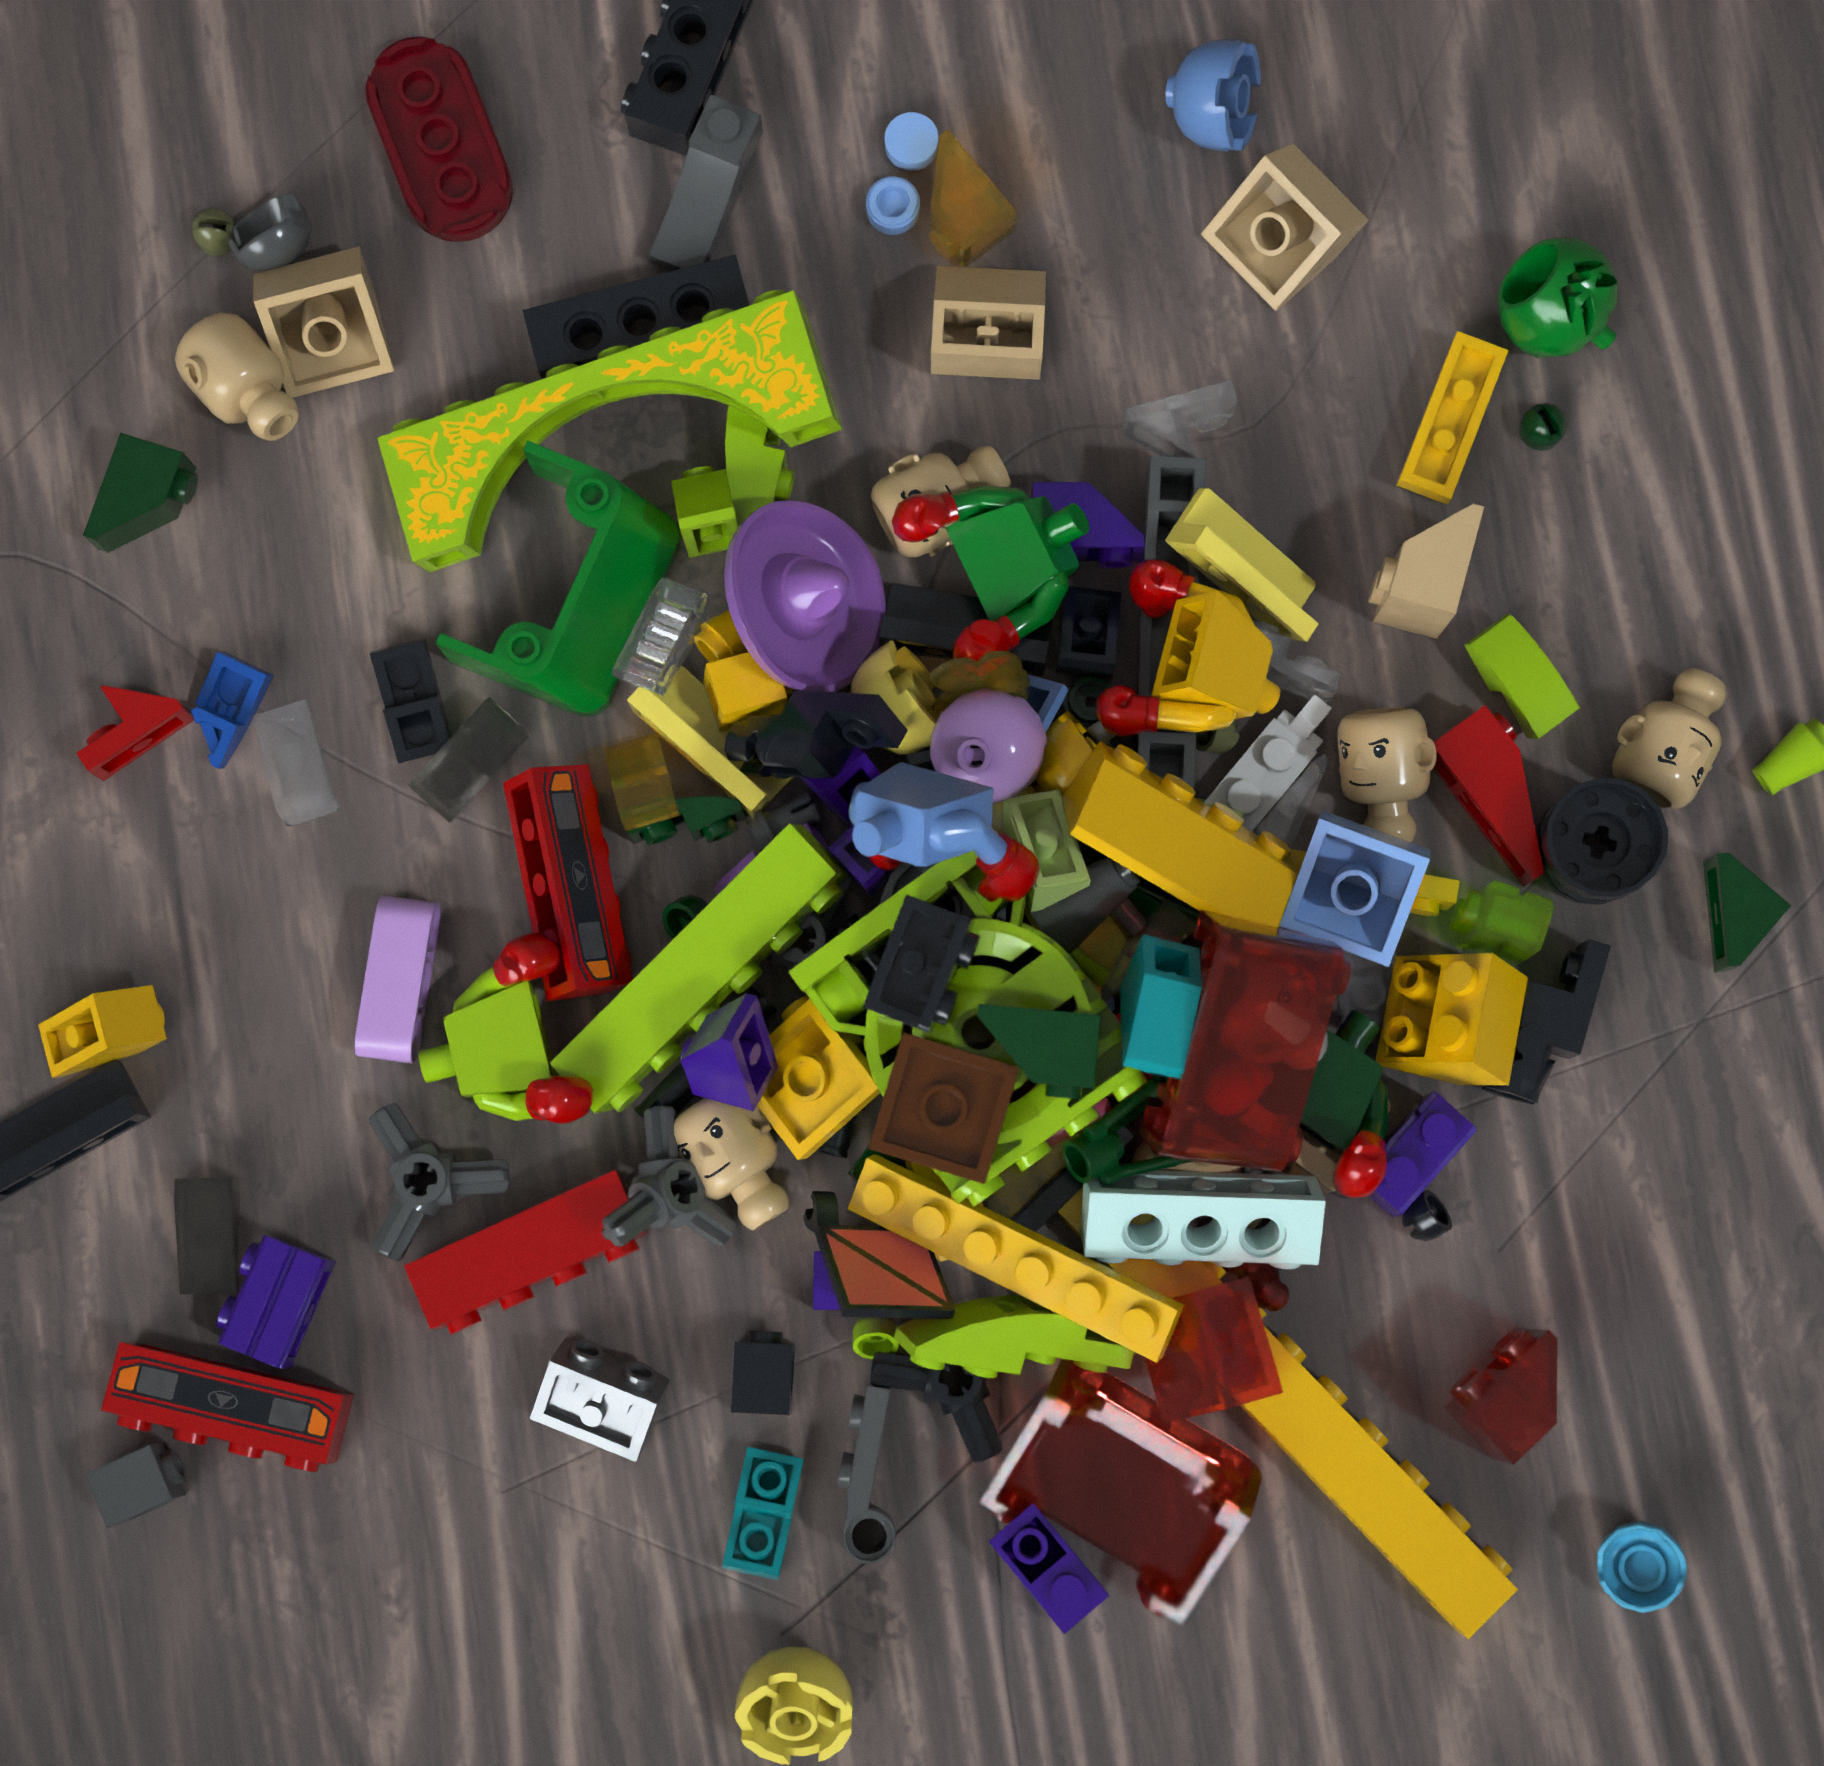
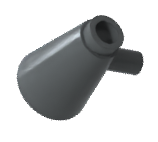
(1080, 914)

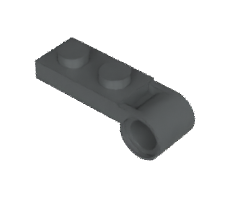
(859, 1470)

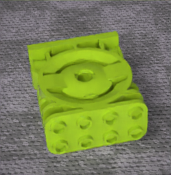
(1046, 983)

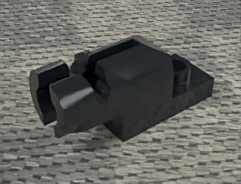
(813, 734)
(1554, 1022)

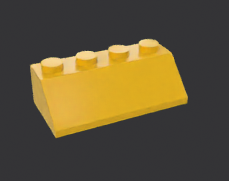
(1177, 839)

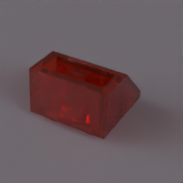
(1215, 1354)
(1512, 1398)

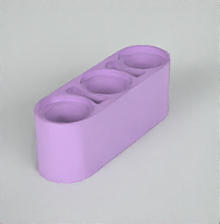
(397, 979)

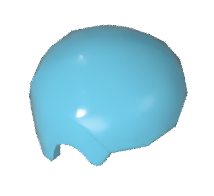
(1641, 1566)

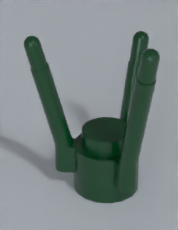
(1099, 1147)

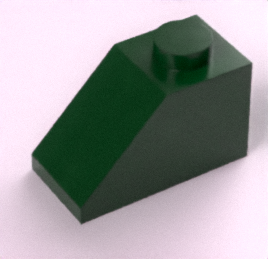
(139, 492)
(1048, 1045)

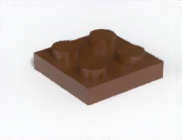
(944, 1108)

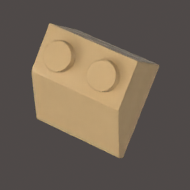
(1283, 225)
(323, 321)
(1426, 576)

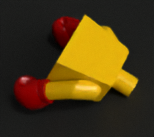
(1208, 666)

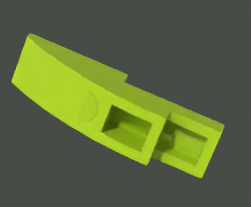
(753, 468)
(1000, 1332)

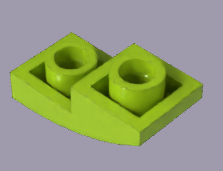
(1524, 674)

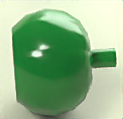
(1558, 298)

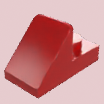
(145, 724)

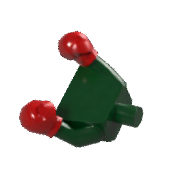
(1350, 1107)

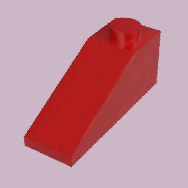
(1489, 782)

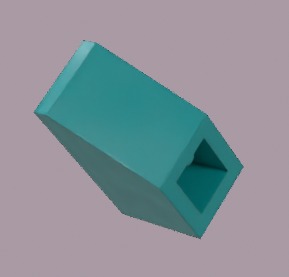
(1159, 1006)

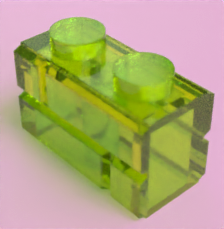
(1501, 922)

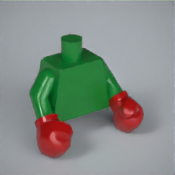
(1011, 551)

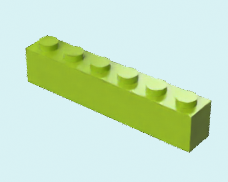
(702, 967)

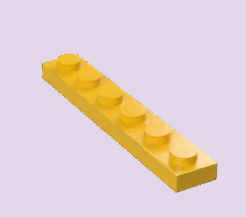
(1016, 1258)

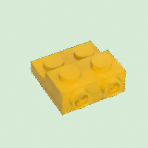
(817, 1082)

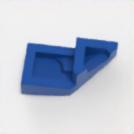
(228, 703)

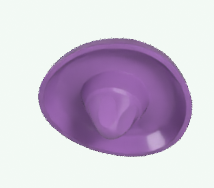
(804, 595)

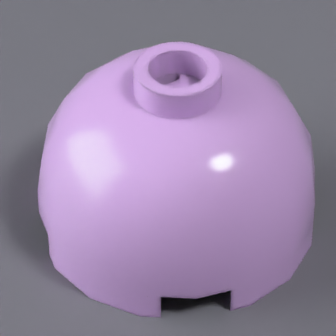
(1007, 740)

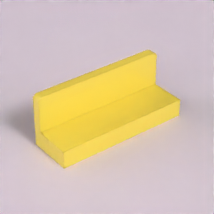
(1244, 564)
(689, 726)

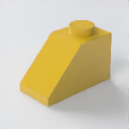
(102, 1029)

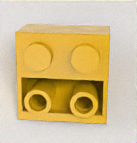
(1453, 1018)

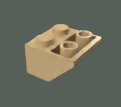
(988, 322)

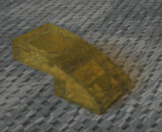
(641, 782)

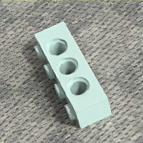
(1232, 1201)

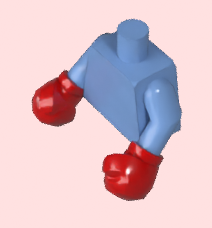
(934, 817)

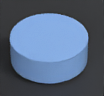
(911, 141)
(893, 205)

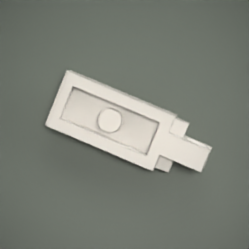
(1272, 763)

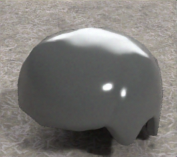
(272, 234)

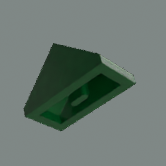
(1739, 910)

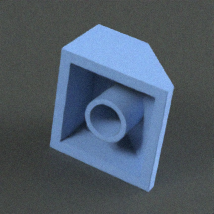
(1356, 888)

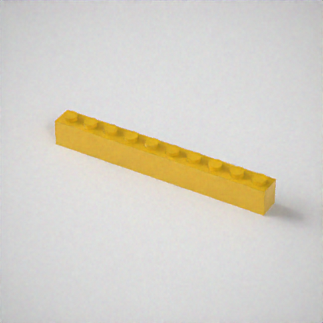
(1351, 1466)

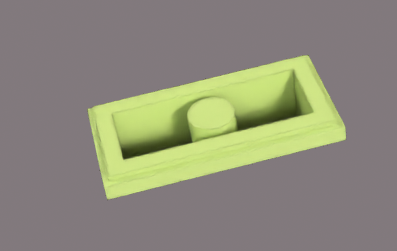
(1042, 827)

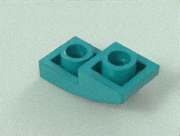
(762, 1513)

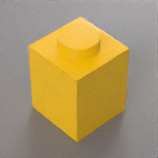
(742, 689)

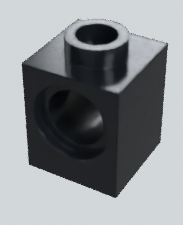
(763, 1374)

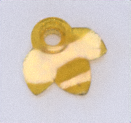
(964, 675)

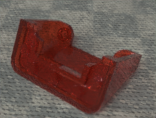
(1249, 1046)
(1129, 1484)

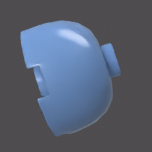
(1214, 94)

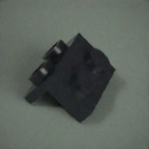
(920, 965)

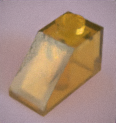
(966, 206)

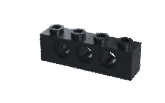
(672, 117)
(611, 311)

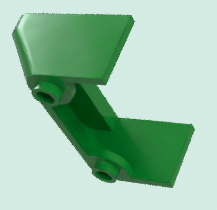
(620, 570)

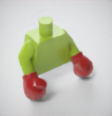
(502, 1044)

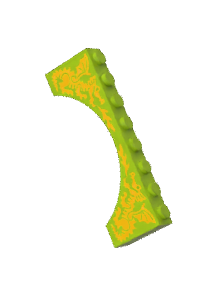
(458, 463)

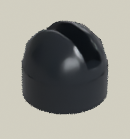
(1427, 1216)

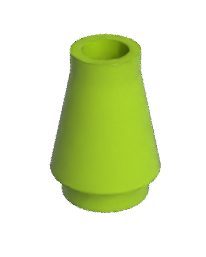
(1794, 757)

